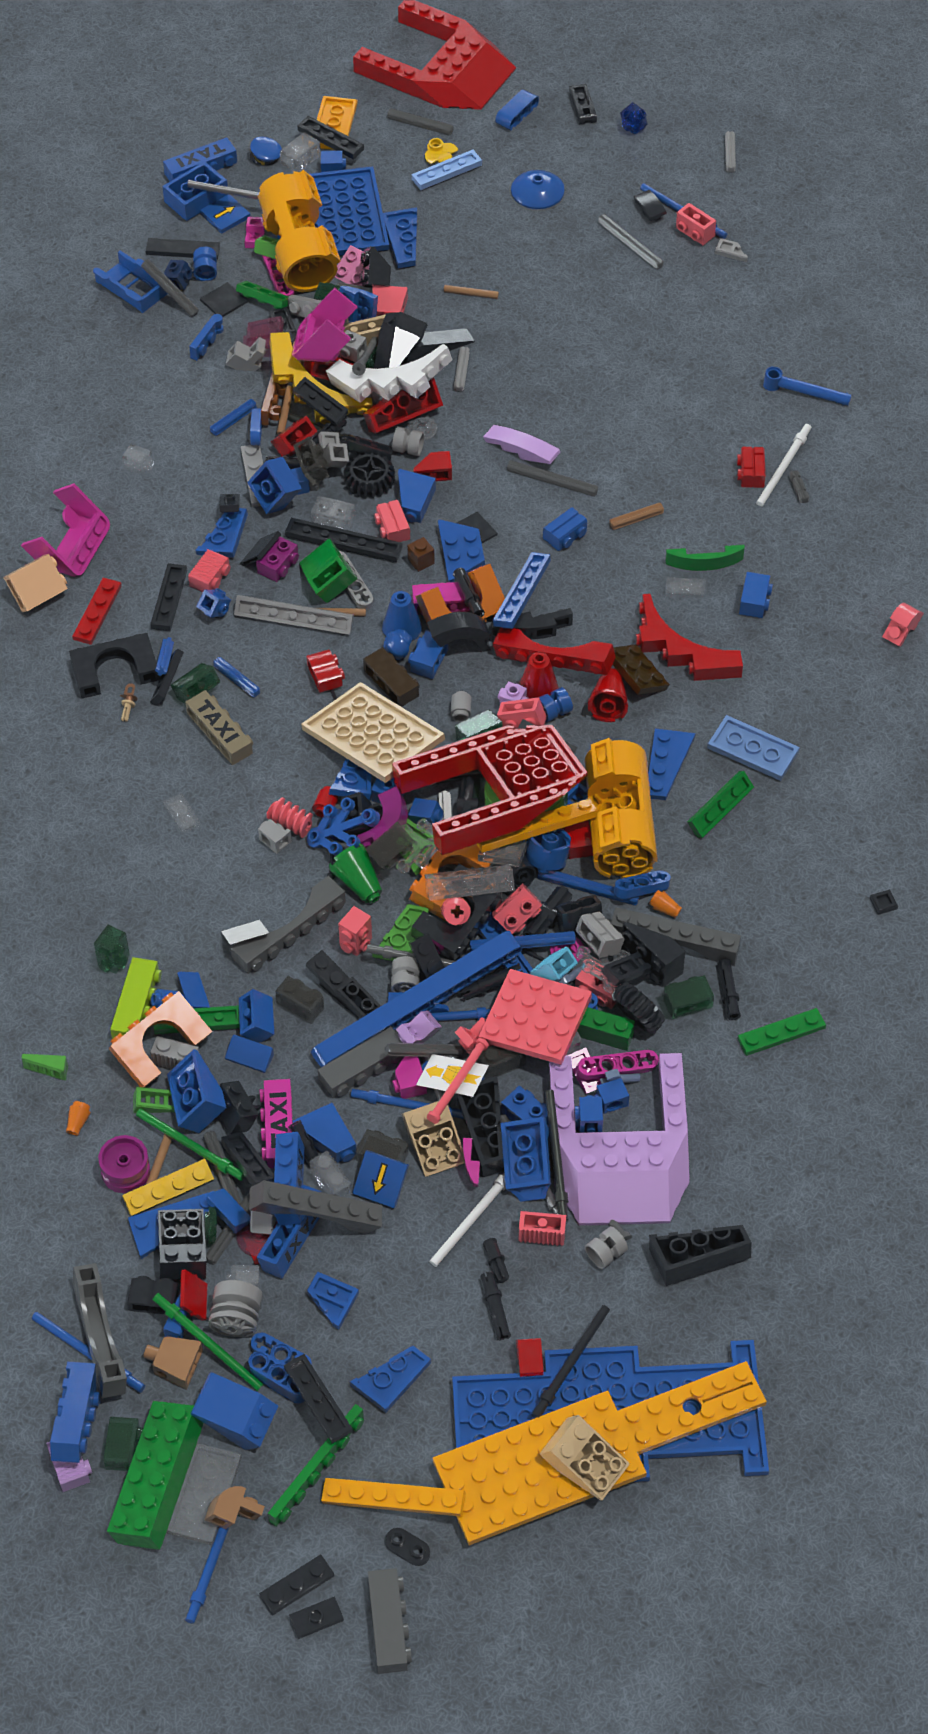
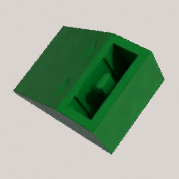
(327, 571)

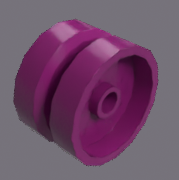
(124, 1163)

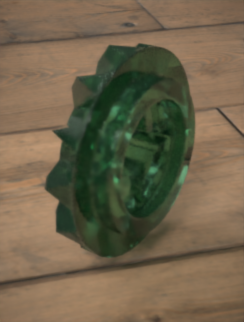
(210, 1225)

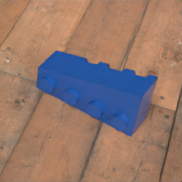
(75, 1413)

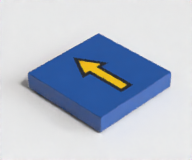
(225, 213)
(380, 1179)

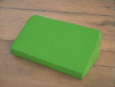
(266, 246)

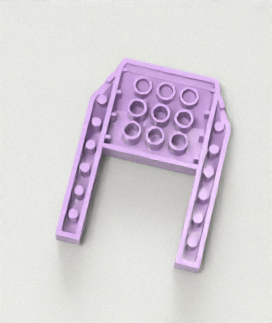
(624, 1174)

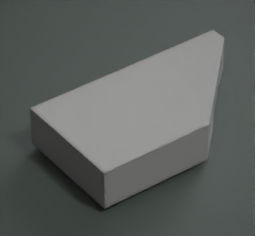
(731, 250)

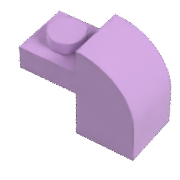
(419, 1029)

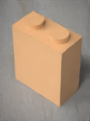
(36, 582)

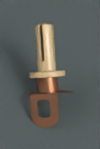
(128, 702)

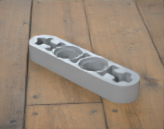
(356, 594)

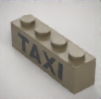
(219, 727)

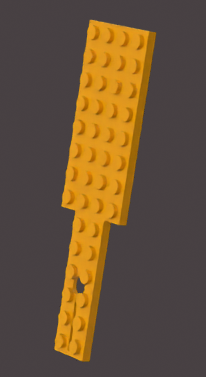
(513, 1484)

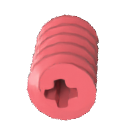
(290, 817)
(460, 917)

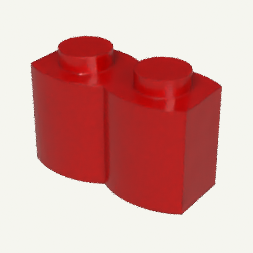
(325, 670)

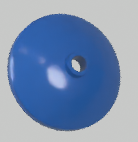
(537, 189)

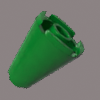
(357, 873)

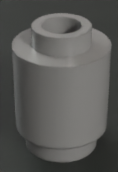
(461, 706)

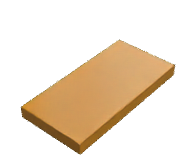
(337, 114)

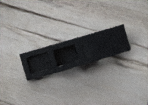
(541, 625)
(340, 986)

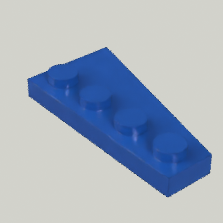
(666, 760)

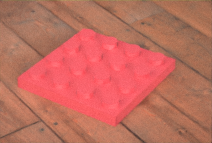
(535, 1016)

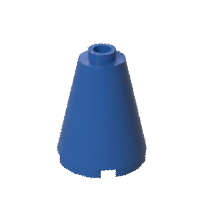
(402, 615)

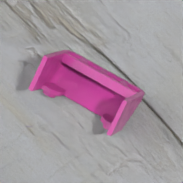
(321, 332)
(86, 532)

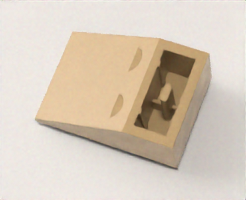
(434, 1144)
(584, 1457)

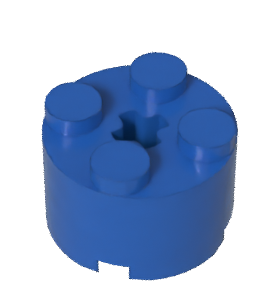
(549, 850)

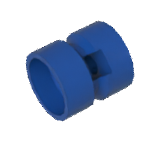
(204, 264)
(556, 703)

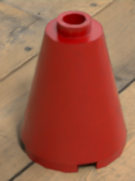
(539, 676)
(609, 698)

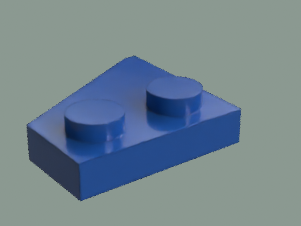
(332, 1297)

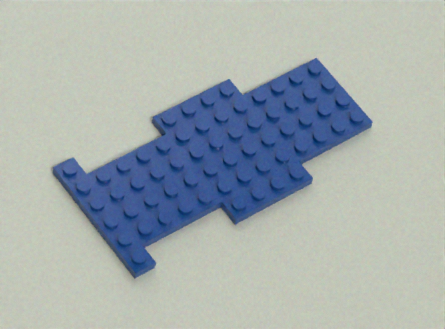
(505, 1400)

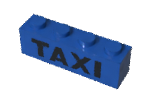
(216, 154)
(289, 1168)
(285, 1244)

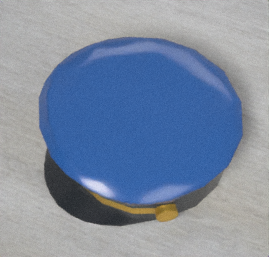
(264, 151)

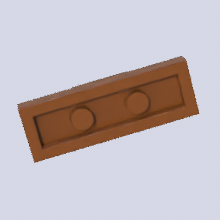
(270, 406)

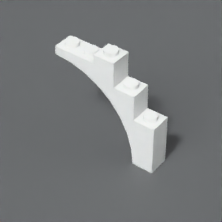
(389, 381)

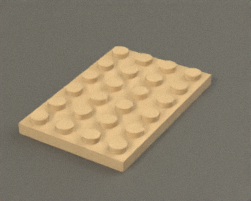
(371, 730)

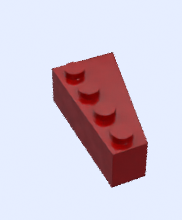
(401, 408)

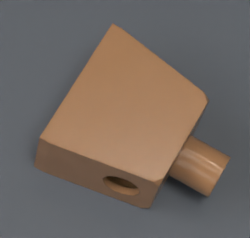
(175, 1359)

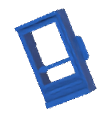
(126, 266)

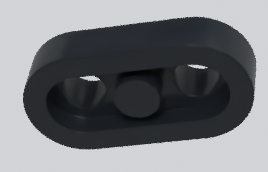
(407, 1545)

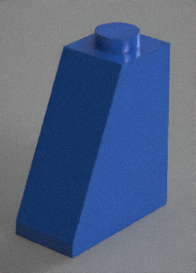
(415, 494)
(329, 1133)

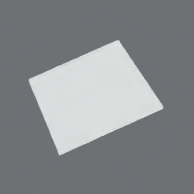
(245, 932)

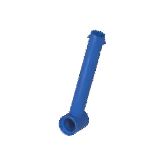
(774, 380)

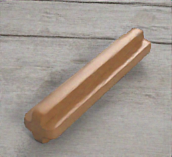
(636, 516)

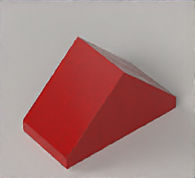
(529, 1356)

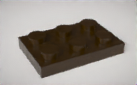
(638, 670)

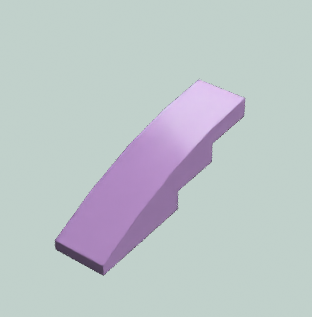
(526, 446)

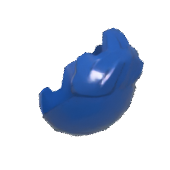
(398, 643)

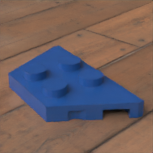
(460, 547)

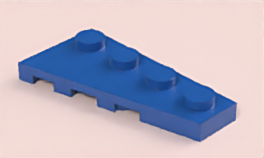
(402, 234)
(145, 1225)

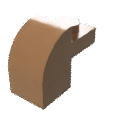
(229, 1504)

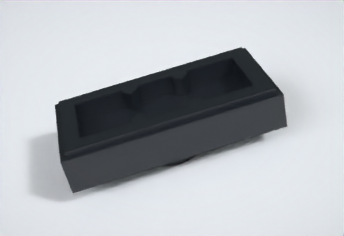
(229, 503)
(316, 1617)

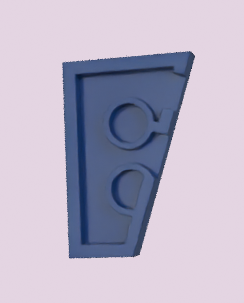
(226, 534)
(351, 780)
(390, 1381)

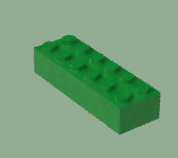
(155, 1476)

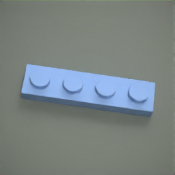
(446, 169)

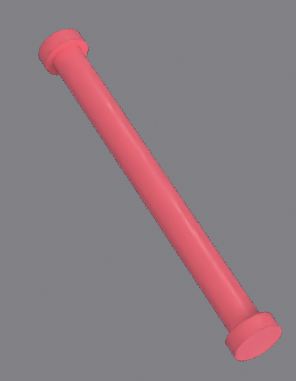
(434, 1116)

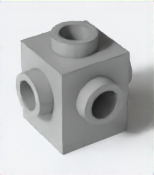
(354, 348)

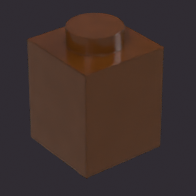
(421, 554)

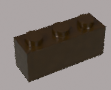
(391, 677)

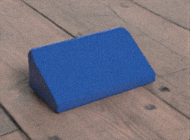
(193, 989)
(249, 1053)
(228, 1210)

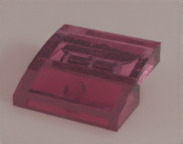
(262, 329)

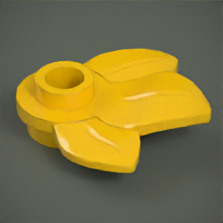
(439, 151)

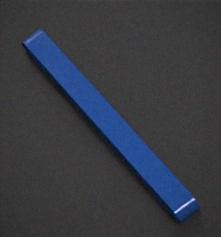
(420, 997)

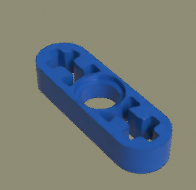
(256, 427)
(630, 887)
(278, 1345)

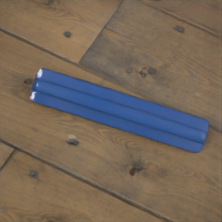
(233, 417)
(164, 656)
(237, 677)

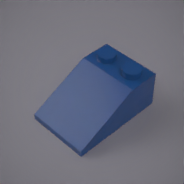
(195, 1093)
(234, 1411)

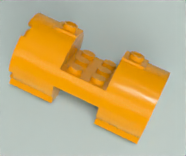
(290, 210)
(624, 825)

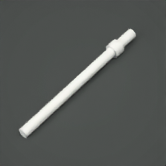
(799, 440)
(499, 1184)

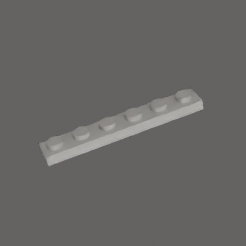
(294, 614)

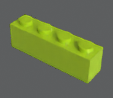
(136, 994)

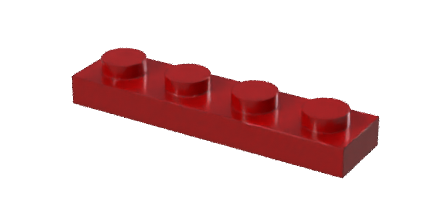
(97, 611)

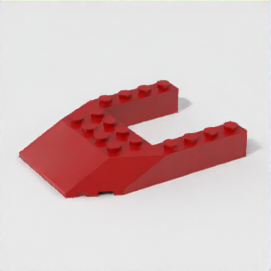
(459, 75)
(522, 766)

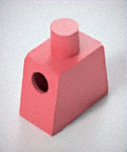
(390, 299)

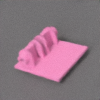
(350, 267)

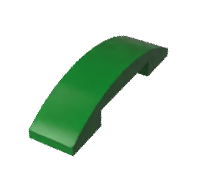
(704, 561)

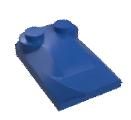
(526, 1158)

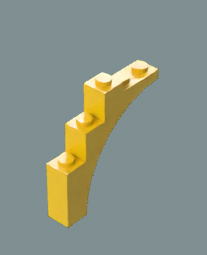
(288, 369)

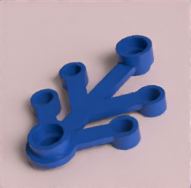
(340, 826)

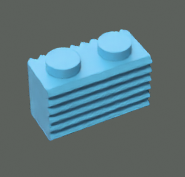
(556, 965)

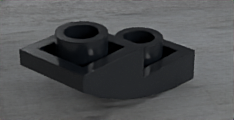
(650, 205)

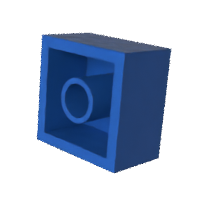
(274, 485)

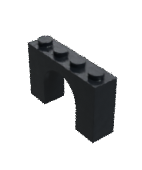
(134, 649)
(452, 939)

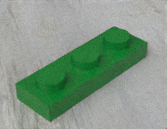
(263, 294)

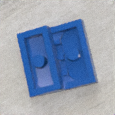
(365, 301)

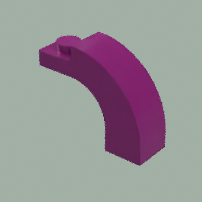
(393, 811)

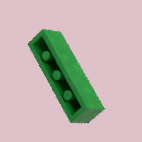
(606, 1029)

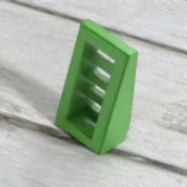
(50, 1065)
(147, 1093)

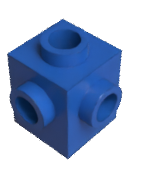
(214, 603)

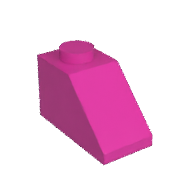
(407, 1076)

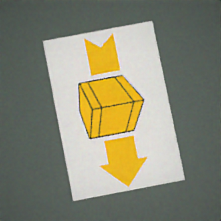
(442, 1070)

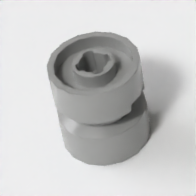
(408, 441)
(404, 974)
(607, 1246)

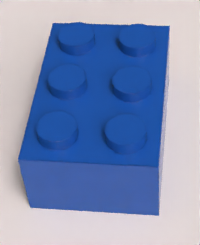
(190, 201)

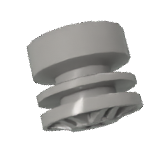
(235, 1308)

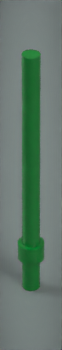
(224, 1164)
(173, 1312)

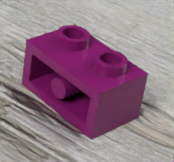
(278, 559)

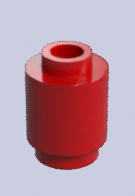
(323, 799)

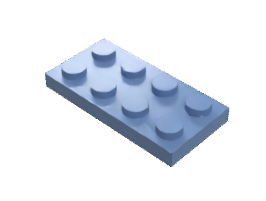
(753, 747)

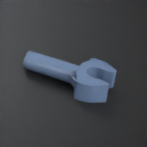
(570, 976)
(614, 1074)

